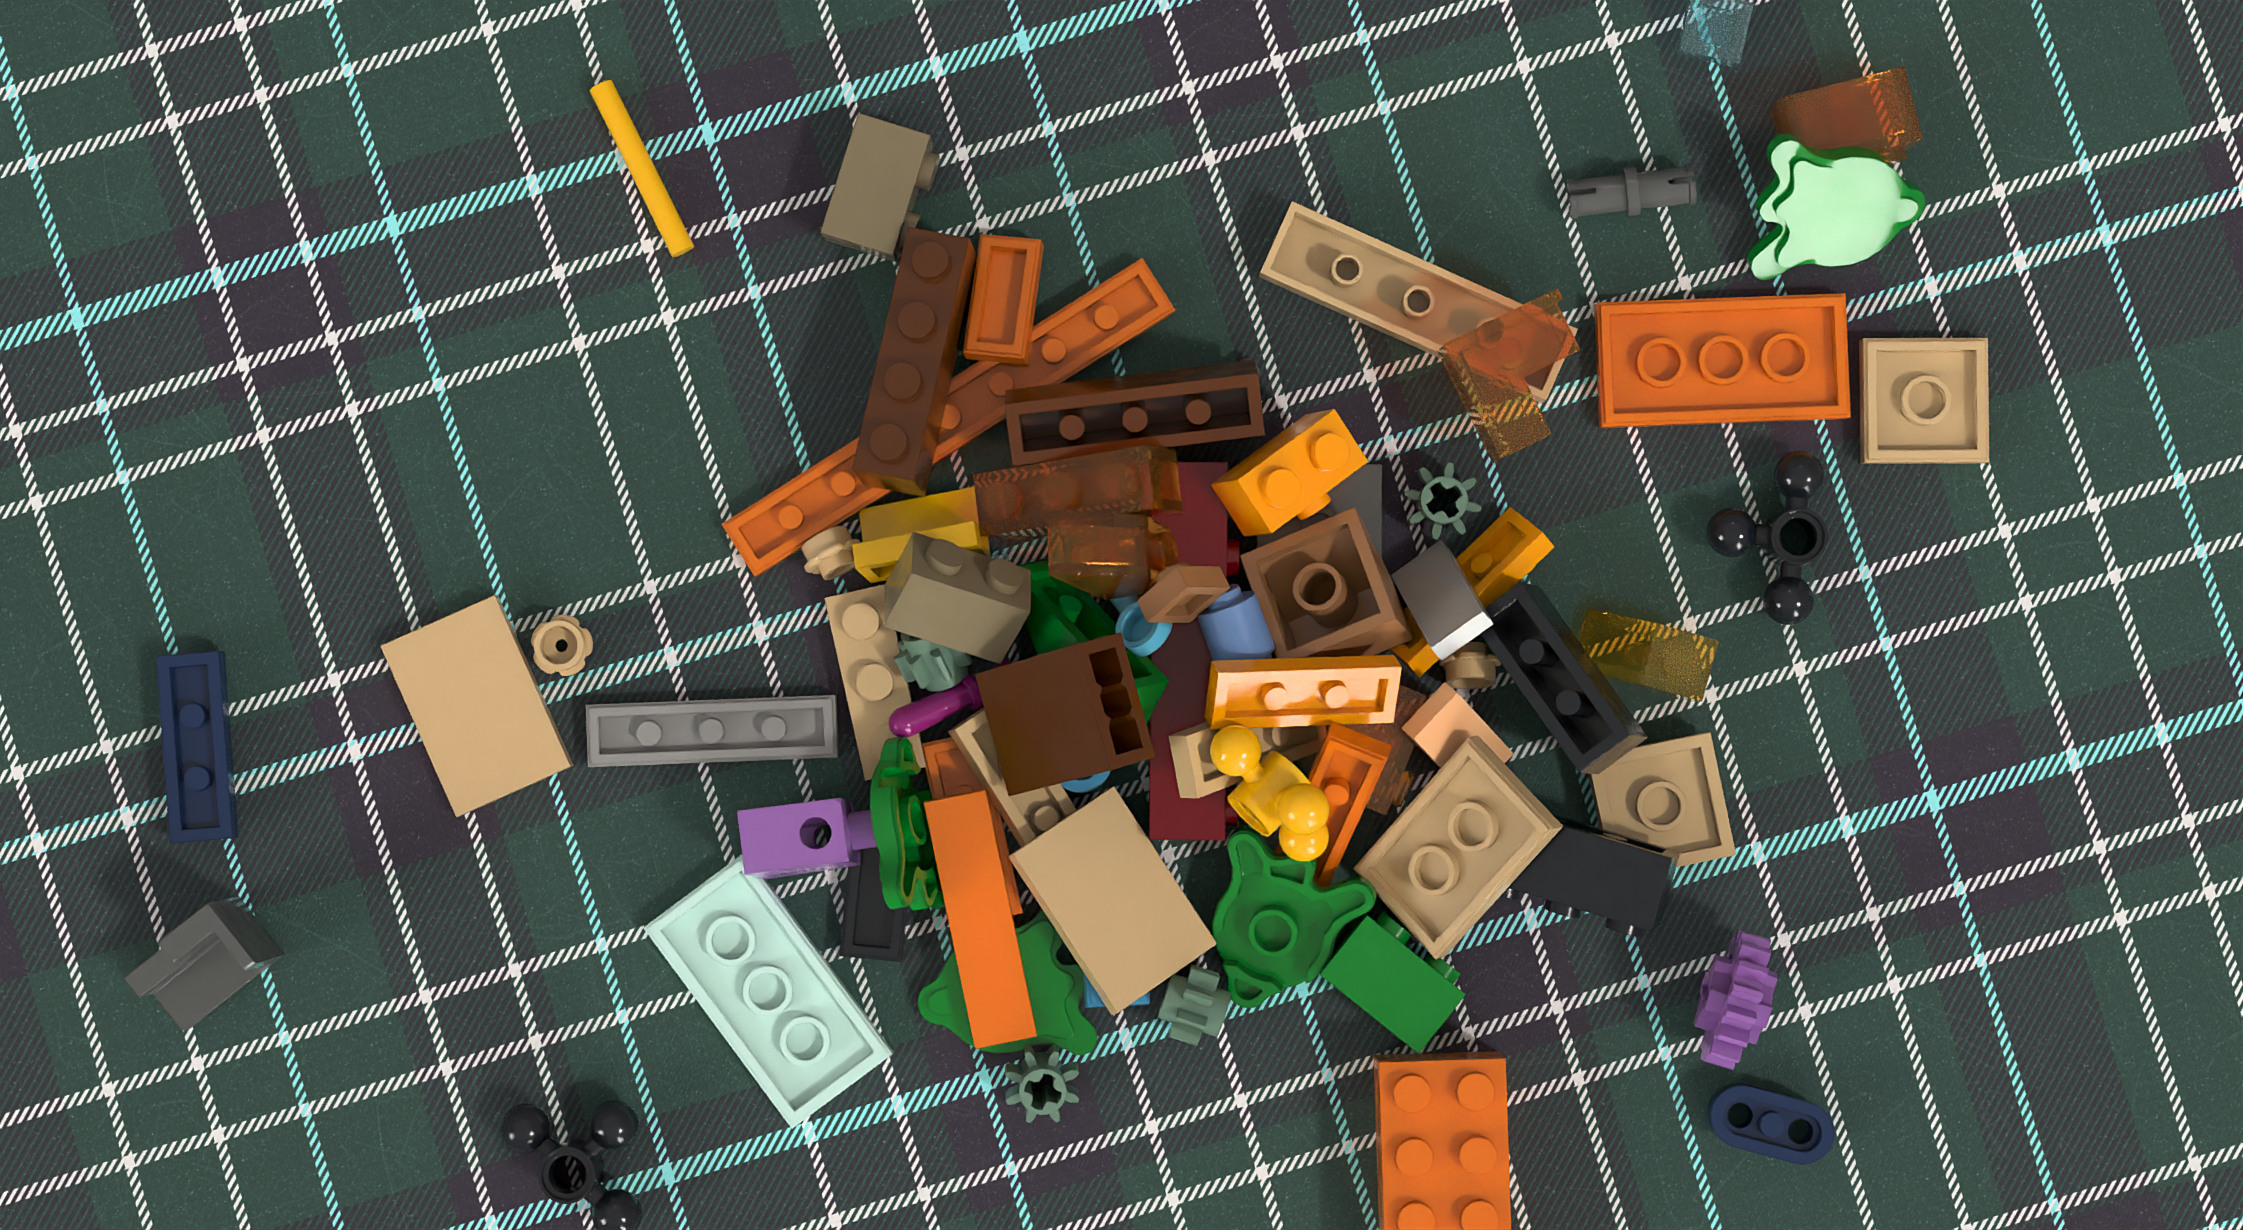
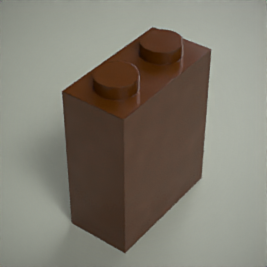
(1065, 714)

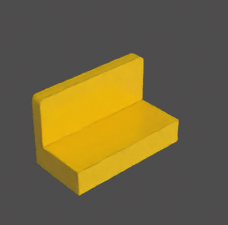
(890, 526)

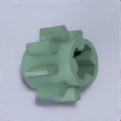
(1457, 507)
(931, 663)
(1194, 1005)
(1051, 1096)

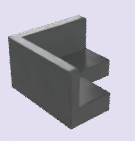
(206, 961)

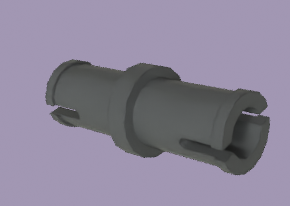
(1631, 191)

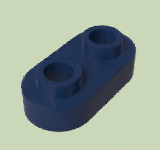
(1768, 1123)

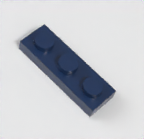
(197, 746)

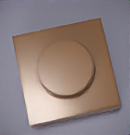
(1182, 593)

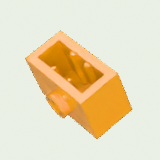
(1290, 474)

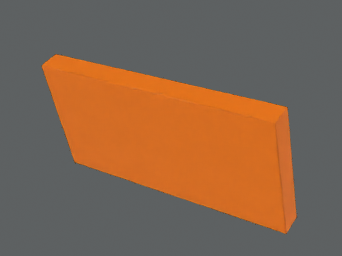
(1722, 360)

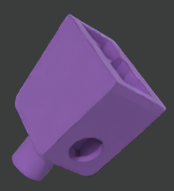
(783, 837)

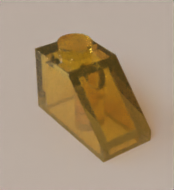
(1648, 654)

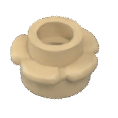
(830, 553)
(545, 640)
(1471, 667)

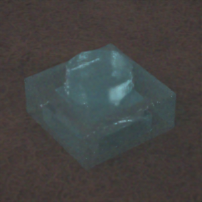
(1715, 30)

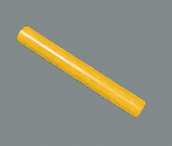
(642, 168)

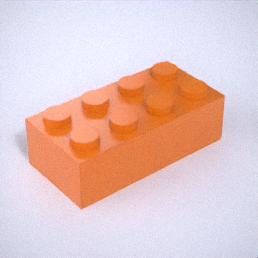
(1442, 1141)

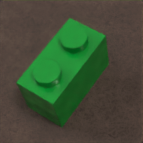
(1392, 981)

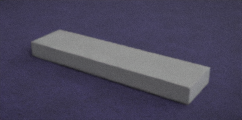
(712, 731)

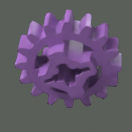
(1735, 999)

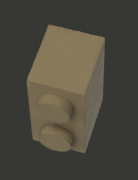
(879, 187)
(957, 598)

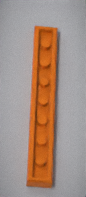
(975, 404)

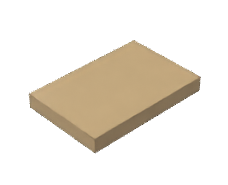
(477, 705)
(1457, 847)
(1112, 900)

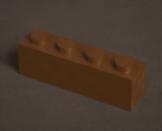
(915, 362)
(1134, 411)

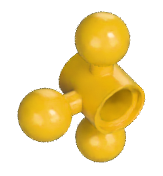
(1272, 793)

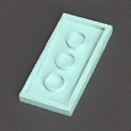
(768, 991)

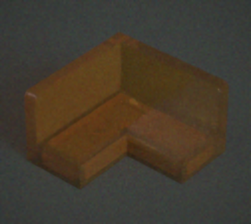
(1491, 369)

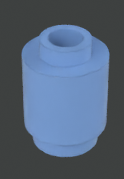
(1236, 627)

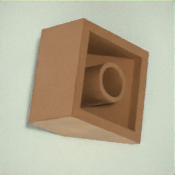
(1327, 591)

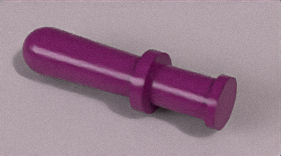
(936, 707)

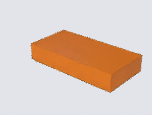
(1003, 299)

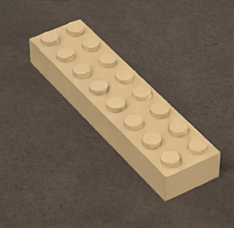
(1384, 286)

